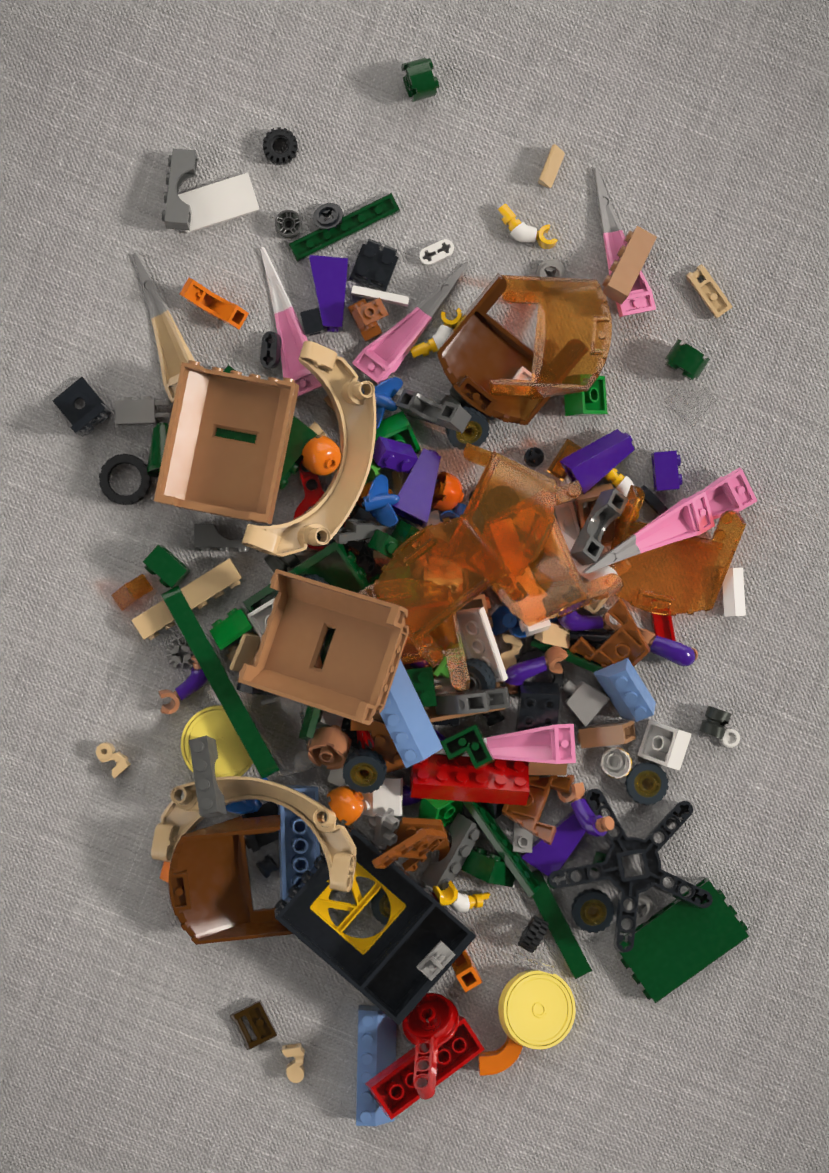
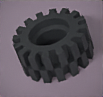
(274, 135)
(533, 934)

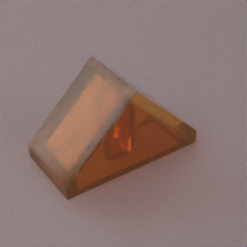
(556, 467)
(132, 591)

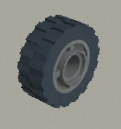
(480, 675)

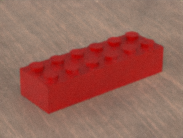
(459, 780)
(394, 1085)

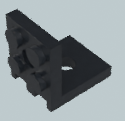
(90, 415)

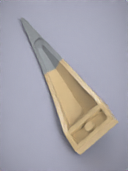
(169, 341)

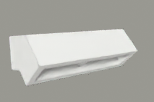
(734, 593)

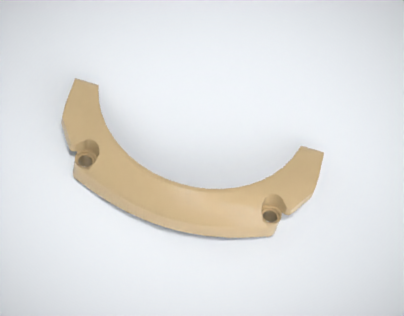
(357, 440)
(183, 816)

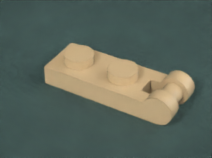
(709, 291)

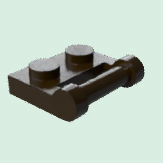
(259, 1023)

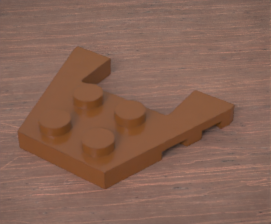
(622, 644)
(383, 743)
(529, 815)
(408, 827)
(413, 848)

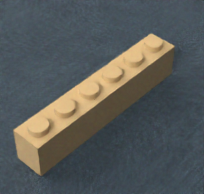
(195, 593)

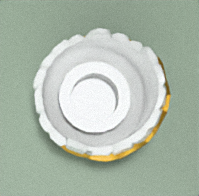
(616, 762)

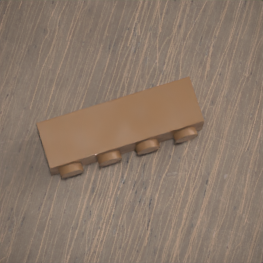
(629, 264)

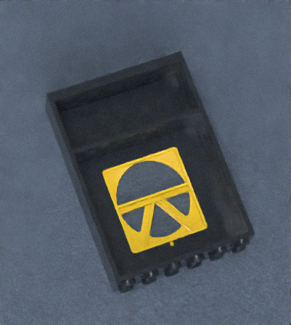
(384, 963)

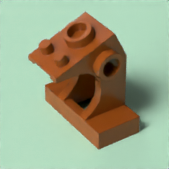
(366, 317)

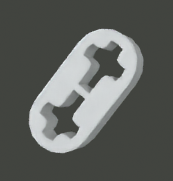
(434, 248)

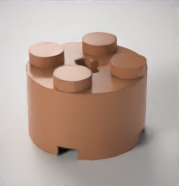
(329, 747)

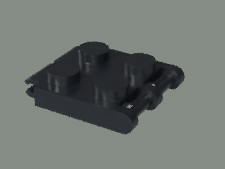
(375, 265)

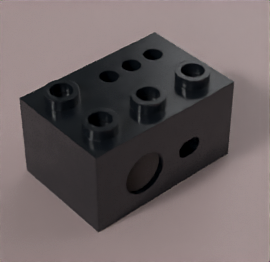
(537, 705)

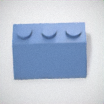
(626, 691)

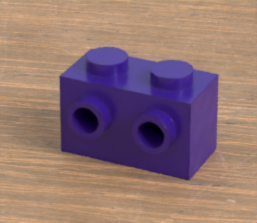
(394, 455)
(665, 470)

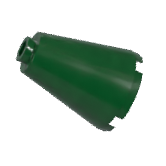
(157, 448)

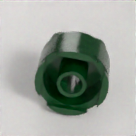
(419, 79)
(686, 359)

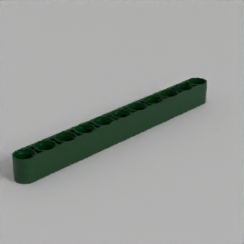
(220, 682)

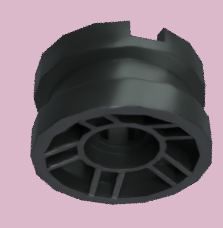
(288, 216)

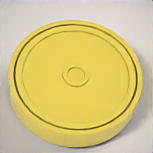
(214, 722)
(536, 1009)

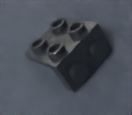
(256, 841)

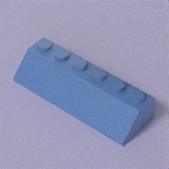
(408, 721)
(296, 844)
(374, 1054)

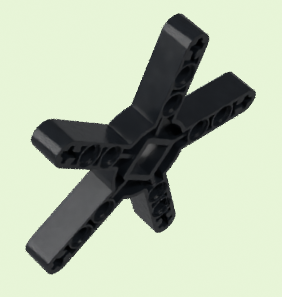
(630, 887)

